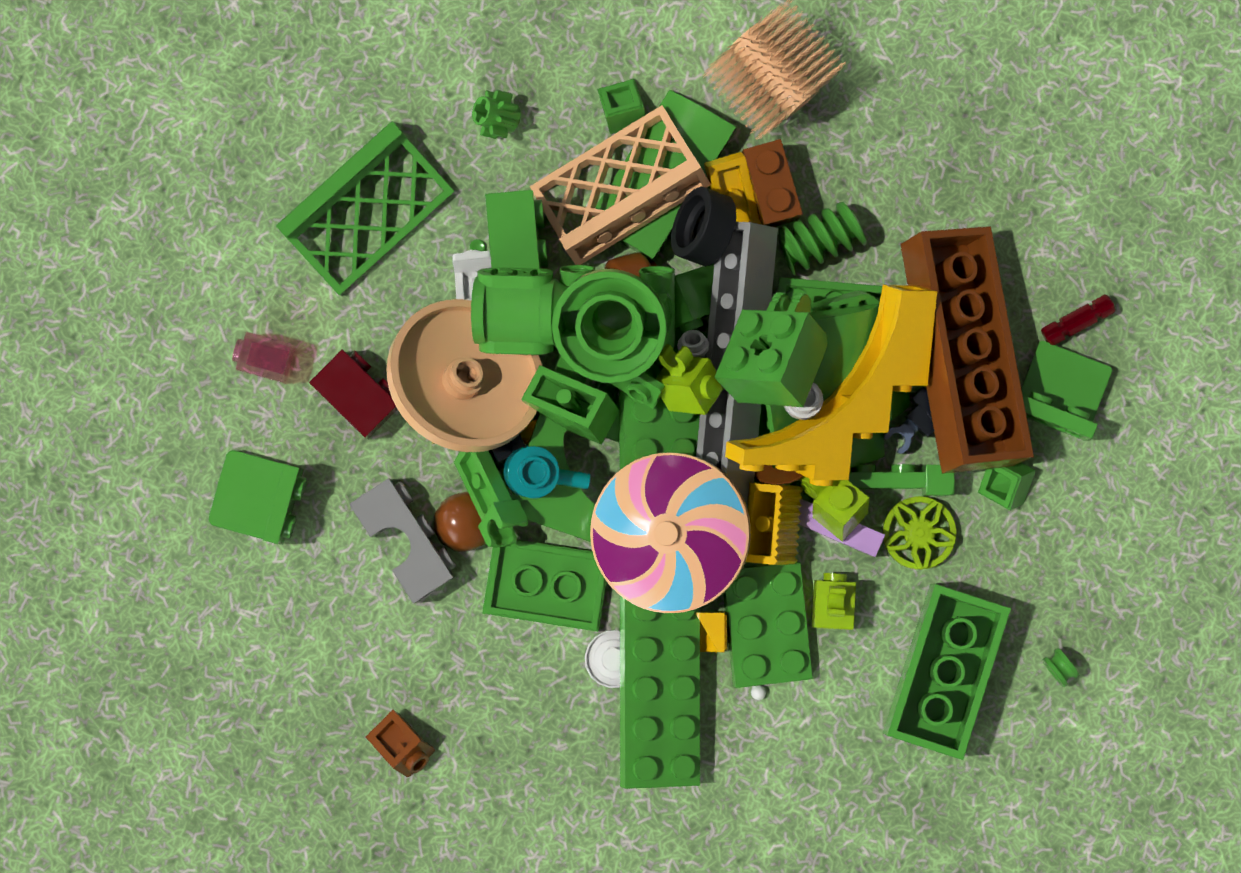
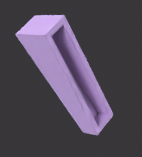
(861, 538)

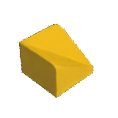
(713, 631)

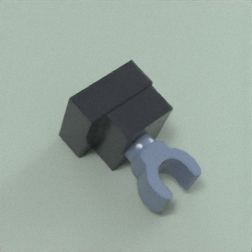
(918, 419)

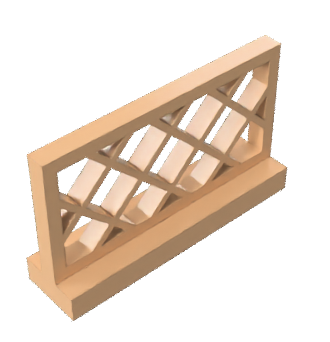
(628, 212)

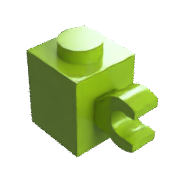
(687, 381)
(837, 506)
(833, 602)

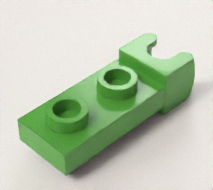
(904, 477)
(490, 498)

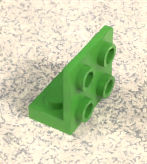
(1064, 390)

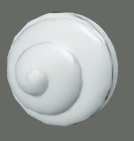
(812, 405)

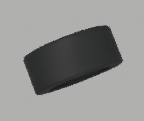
(703, 226)

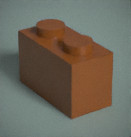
(772, 184)

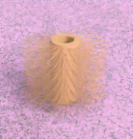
(773, 69)

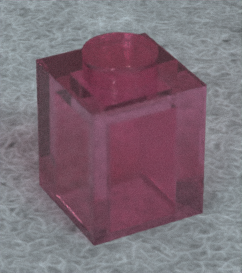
(263, 357)

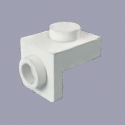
(466, 269)

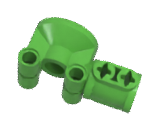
(533, 311)

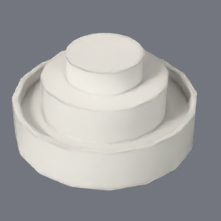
(603, 659)

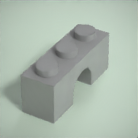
(388, 508)

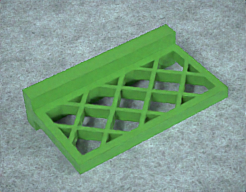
(341, 183)

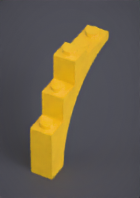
(861, 405)

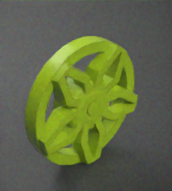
(919, 532)

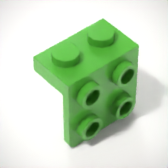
(257, 497)

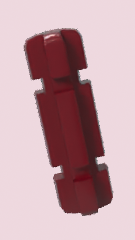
(1078, 320)

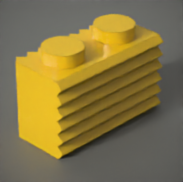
(774, 523)

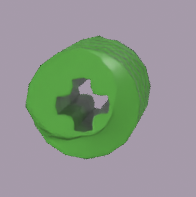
(820, 236)

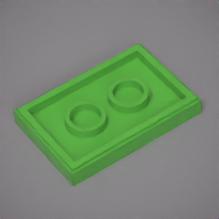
(545, 585)

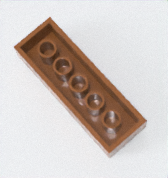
(972, 362)

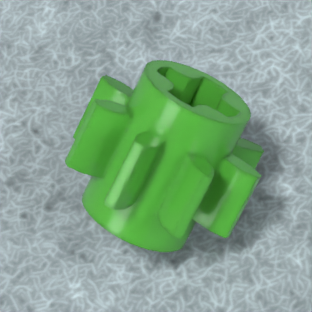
(496, 114)

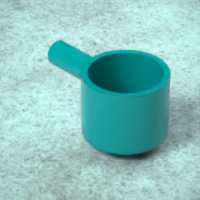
(535, 472)

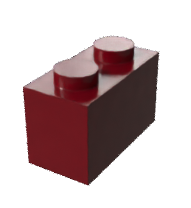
(355, 393)

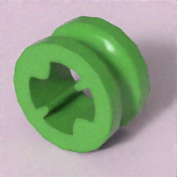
(1060, 667)

